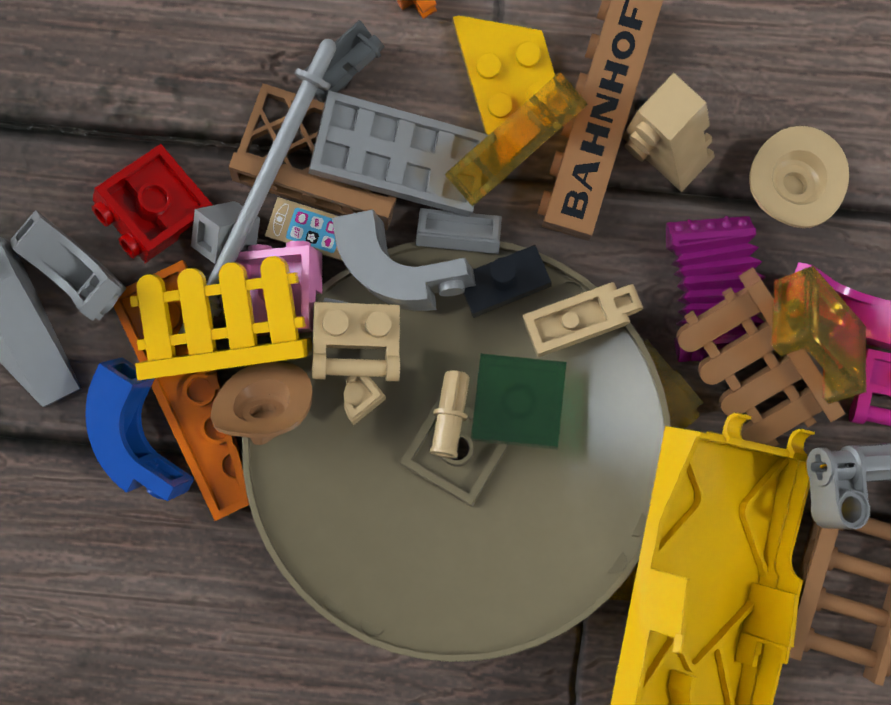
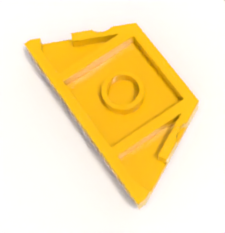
(503, 66)

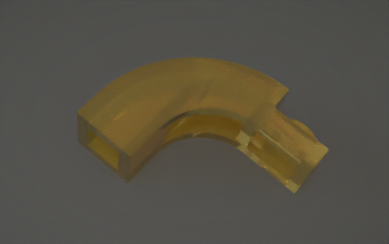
(516, 139)

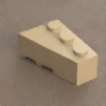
(671, 133)

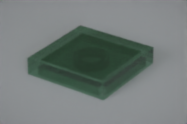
(518, 401)

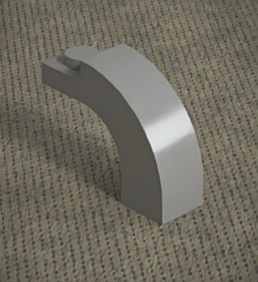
(365, 253)
(68, 265)

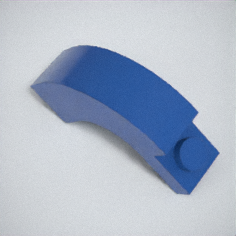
(118, 436)

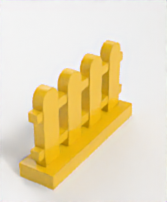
(239, 319)

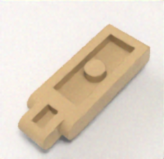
(581, 317)

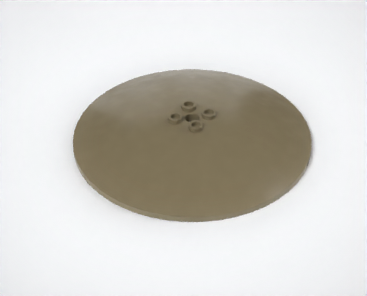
(476, 548)

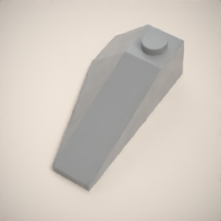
(27, 338)

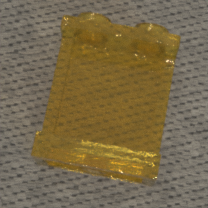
(818, 319)

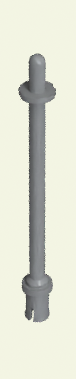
(311, 81)

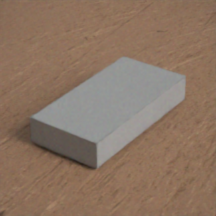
(458, 231)

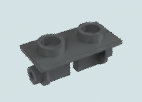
(353, 53)

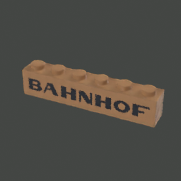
(598, 128)

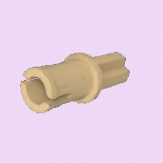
(450, 414)

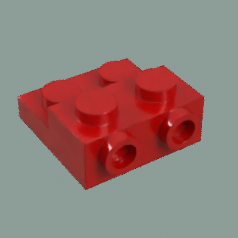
(148, 203)

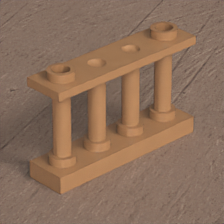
(821, 556)

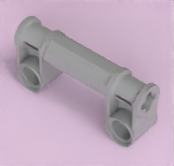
(840, 490)

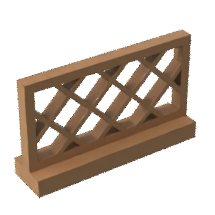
(297, 183)

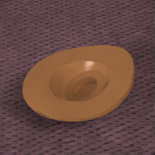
(263, 401)

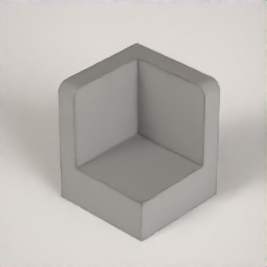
(213, 228)

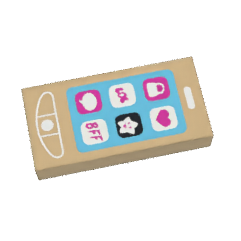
(302, 223)

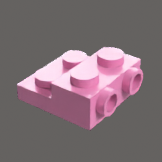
(300, 258)

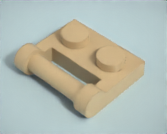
(356, 328)

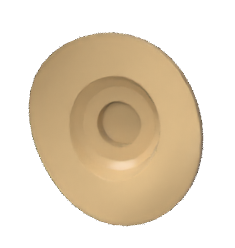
(799, 176)

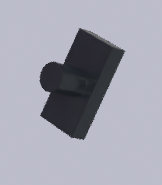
(507, 281)

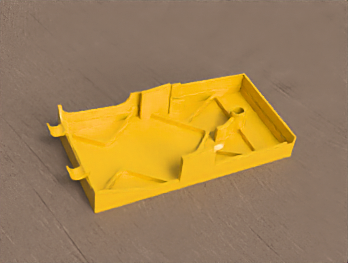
(715, 571)

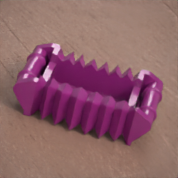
(710, 261)

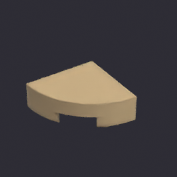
(361, 397)

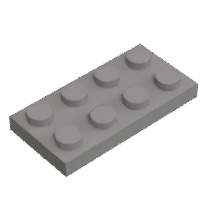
(391, 152)

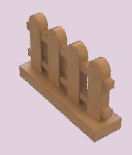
(748, 348)

